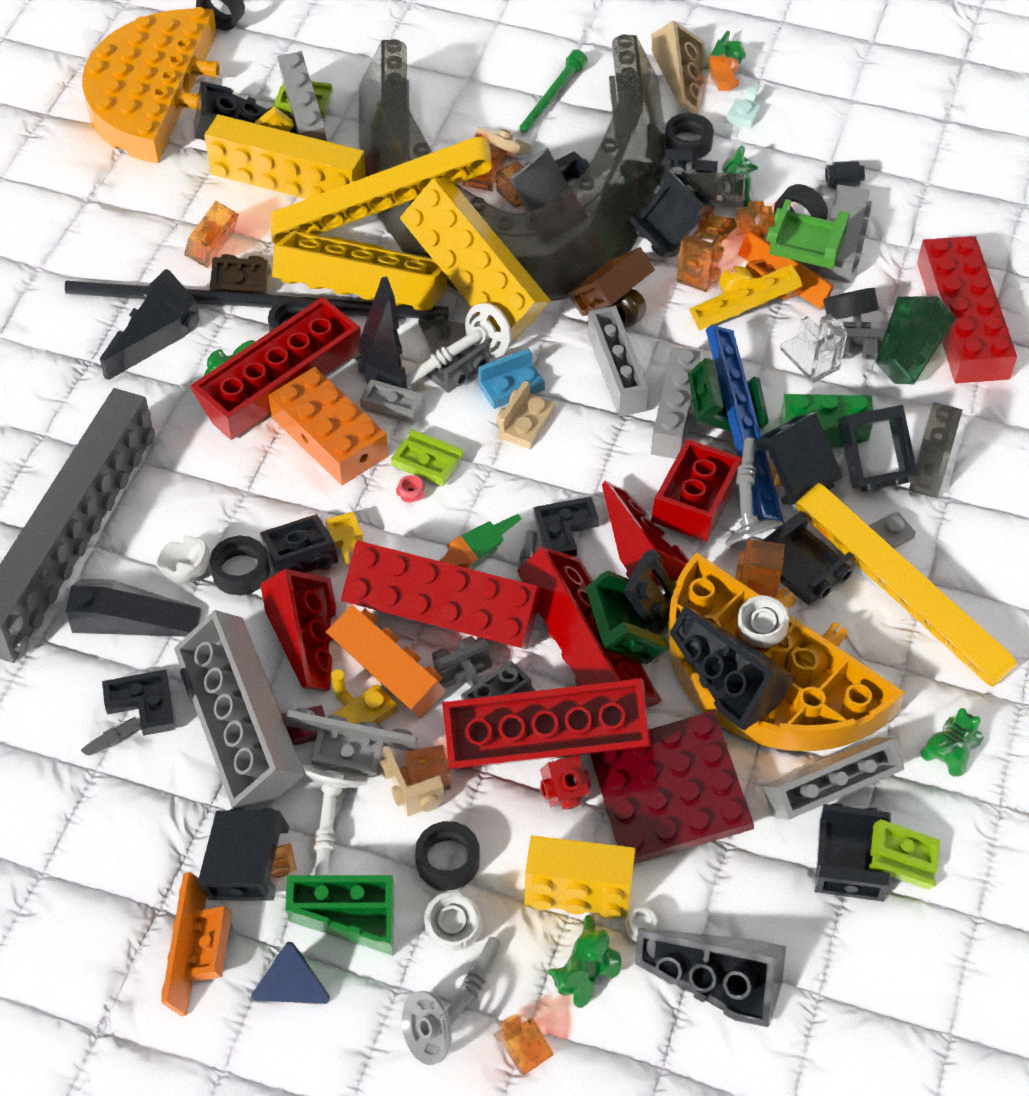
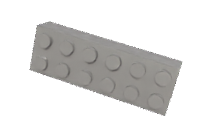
(238, 712)

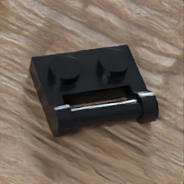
(646, 596)

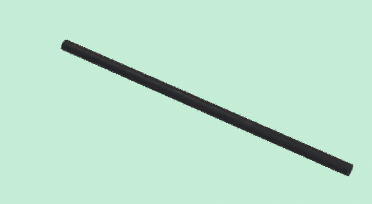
(241, 299)

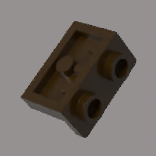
(239, 274)

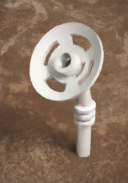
(478, 334)
(332, 783)

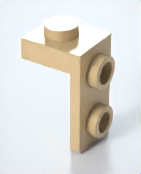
(416, 798)

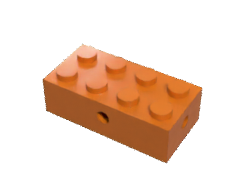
(328, 426)

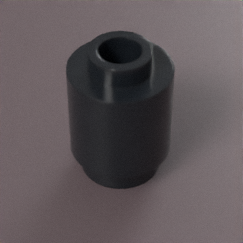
(844, 173)

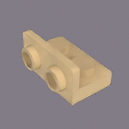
(524, 417)

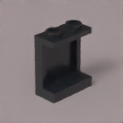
(672, 214)
(801, 455)
(808, 563)
(845, 853)
(242, 855)

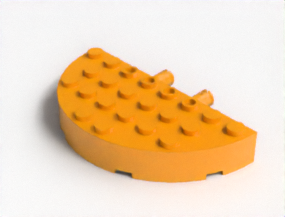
(145, 77)
(833, 693)

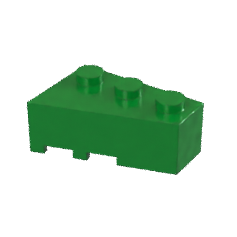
(829, 410)
(345, 907)

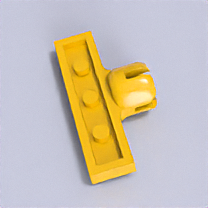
(743, 293)

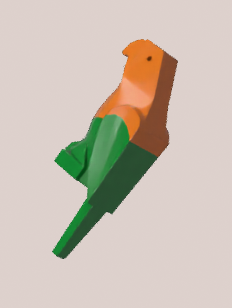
(725, 62)
(478, 544)

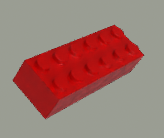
(978, 340)
(441, 594)
(546, 724)

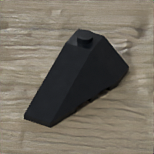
(122, 609)

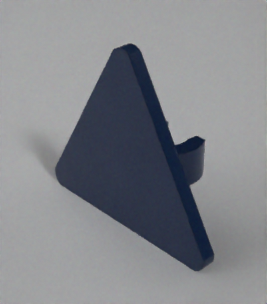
(290, 980)

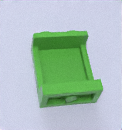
(807, 237)

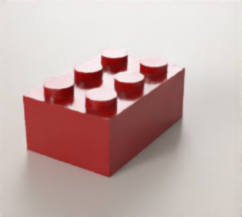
(696, 490)

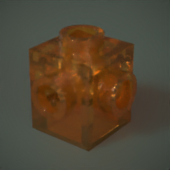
(746, 215)

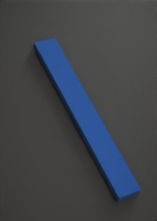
(743, 418)

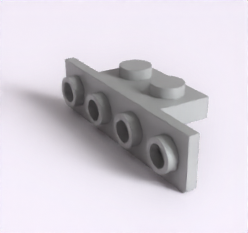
(348, 744)

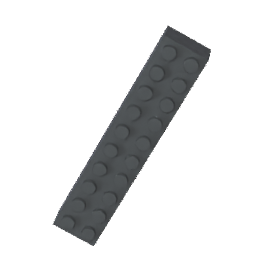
(70, 516)

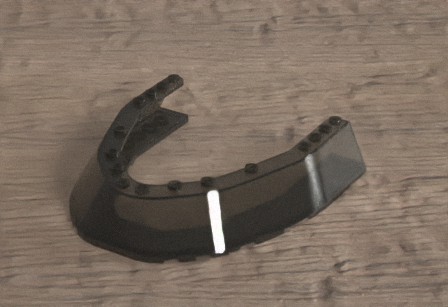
(575, 229)

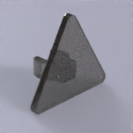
(441, 332)

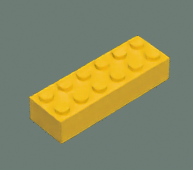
(280, 158)
(473, 255)
(358, 269)

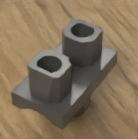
(862, 336)
(464, 663)

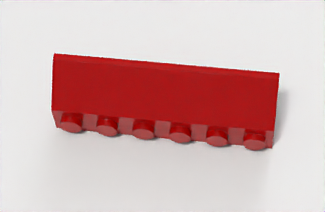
(239, 388)
(572, 622)

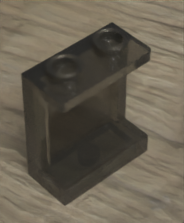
(935, 449)

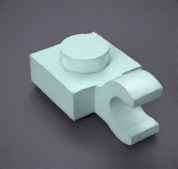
(745, 111)

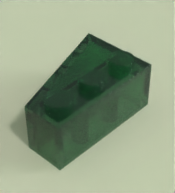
(913, 337)

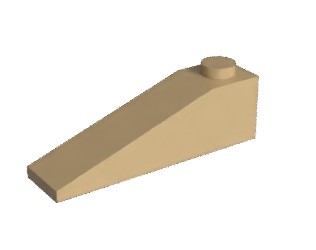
(681, 60)

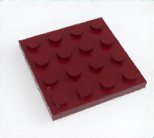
(675, 791)

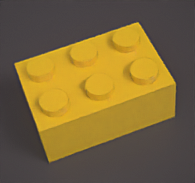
(578, 876)

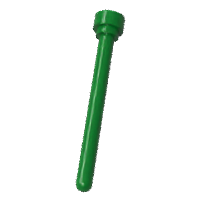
(574, 63)

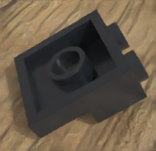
(300, 546)

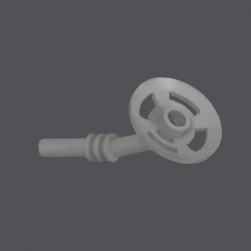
(745, 479)
(436, 1022)

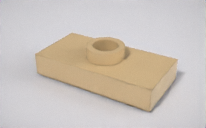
(505, 140)

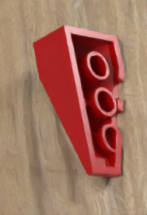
(300, 614)

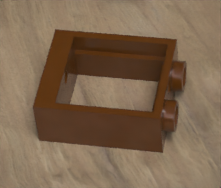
(611, 281)

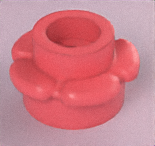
(410, 489)

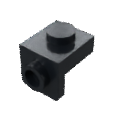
(572, 166)

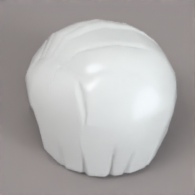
(184, 560)
(763, 621)
(453, 921)

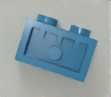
(504, 375)

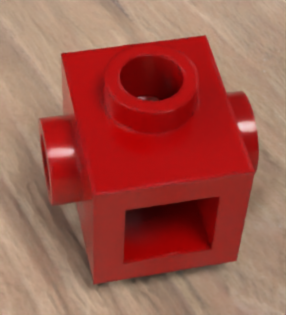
(565, 782)

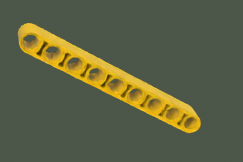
(382, 190)
(907, 586)

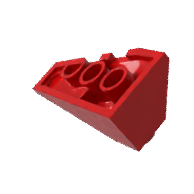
(638, 534)

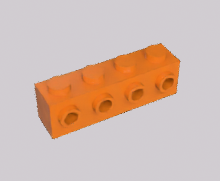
(386, 661)

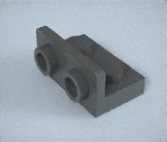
(461, 368)

